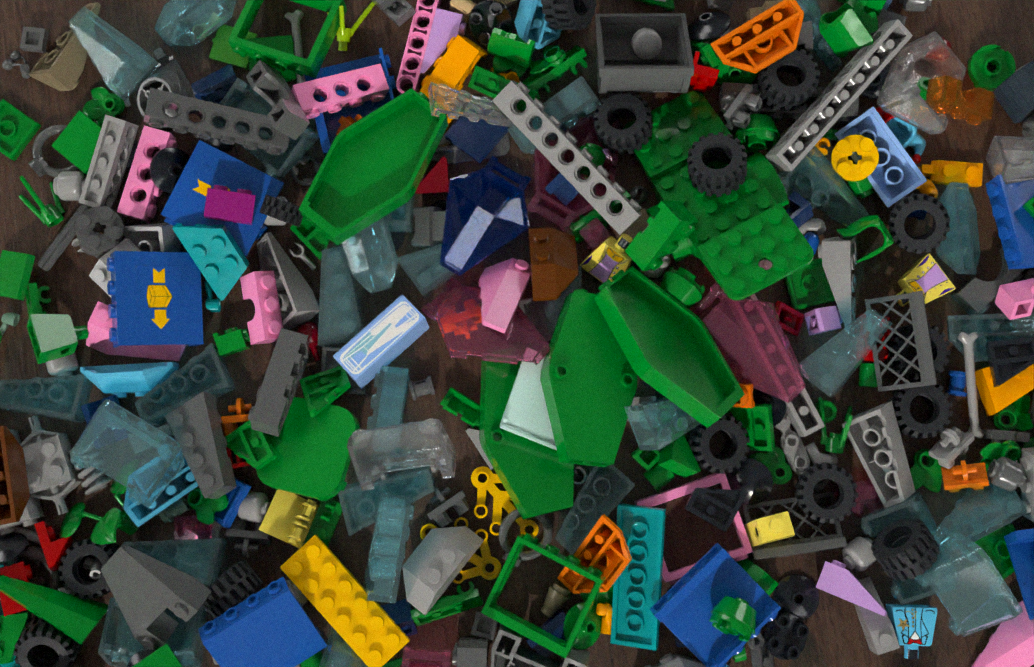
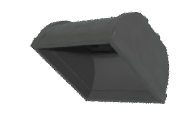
(624, 71)

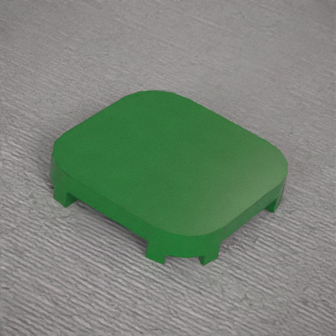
(311, 452)

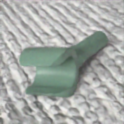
(9, 319)

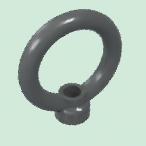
(38, 163)
(525, 555)

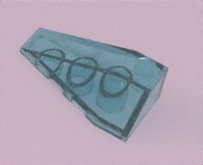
(117, 57)
(823, 188)

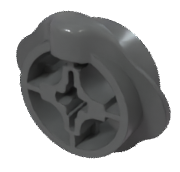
(171, 83)

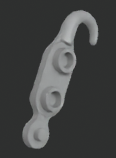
(795, 451)

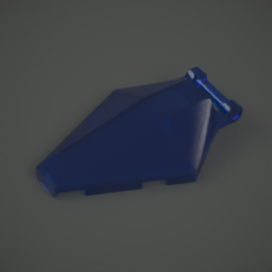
(482, 215)

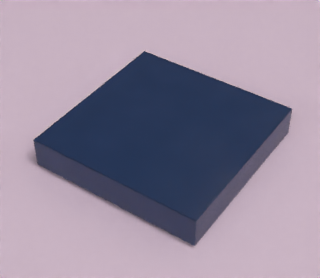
(475, 138)

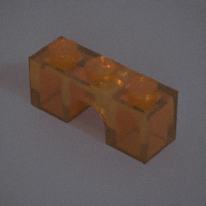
(947, 97)

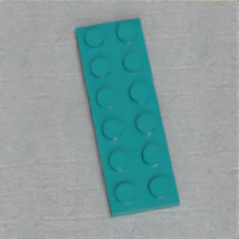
(641, 580)

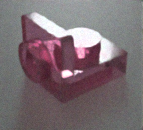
(594, 234)
(191, 528)

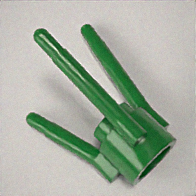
(48, 214)
(835, 441)

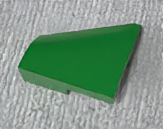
(511, 47)

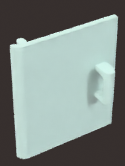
(526, 407)

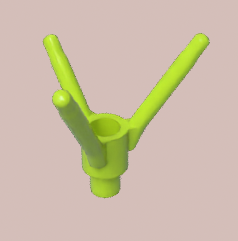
(344, 34)

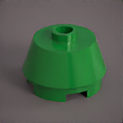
(759, 134)
(682, 287)
(734, 617)

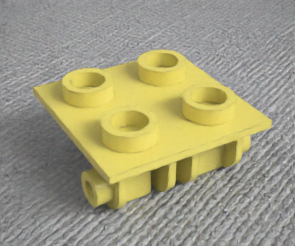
(289, 518)

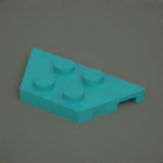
(214, 254)

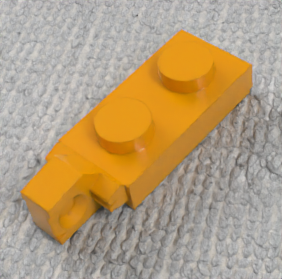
(945, 172)

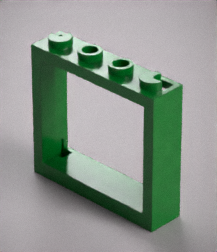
(280, 59)
(521, 625)

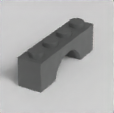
(286, 112)
(976, 294)

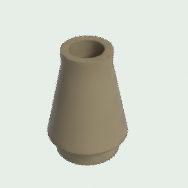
(555, 598)

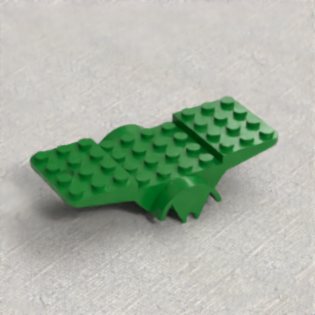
(731, 229)

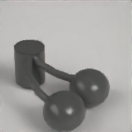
(8, 64)

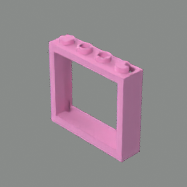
(685, 489)

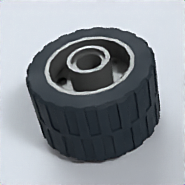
(1017, 93)

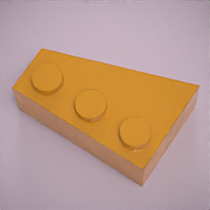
(455, 64)
(997, 398)

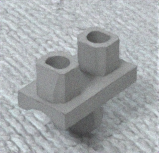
(952, 443)

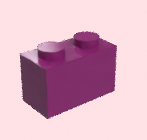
(229, 205)

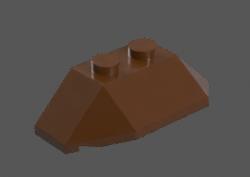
(551, 261)
(13, 478)

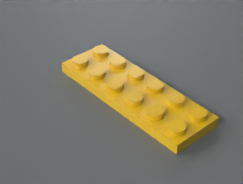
(344, 603)

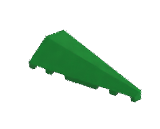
(62, 610)

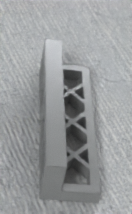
(106, 162)

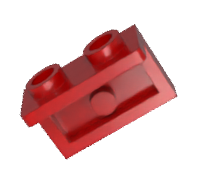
(703, 77)

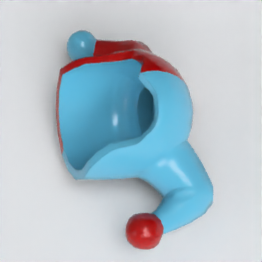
(905, 133)

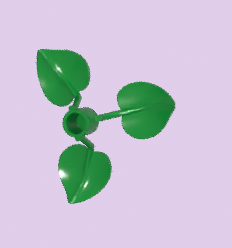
(106, 528)

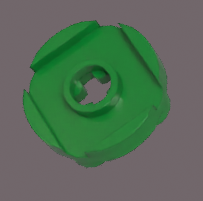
(997, 57)

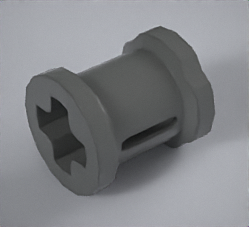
(421, 387)

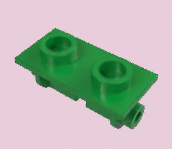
(459, 403)

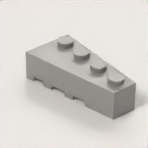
(882, 453)

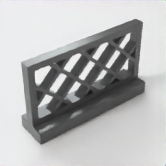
(922, 341)
(801, 545)

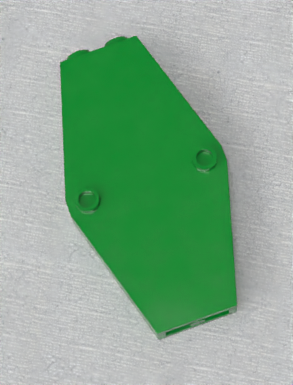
(373, 166)
(668, 346)
(586, 384)
(525, 468)

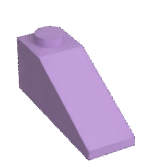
(444, 27)
(844, 584)

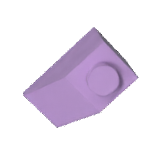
(823, 320)

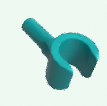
(211, 304)

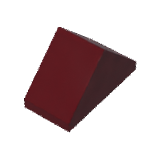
(437, 179)
(790, 319)

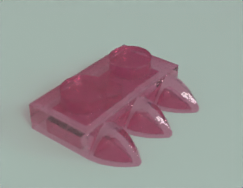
(866, 495)

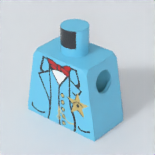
(913, 626)

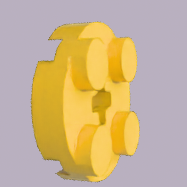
(864, 167)

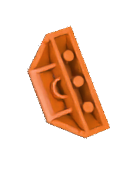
(762, 38)
(602, 549)

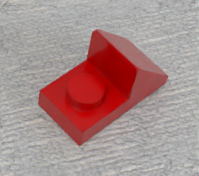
(52, 549)

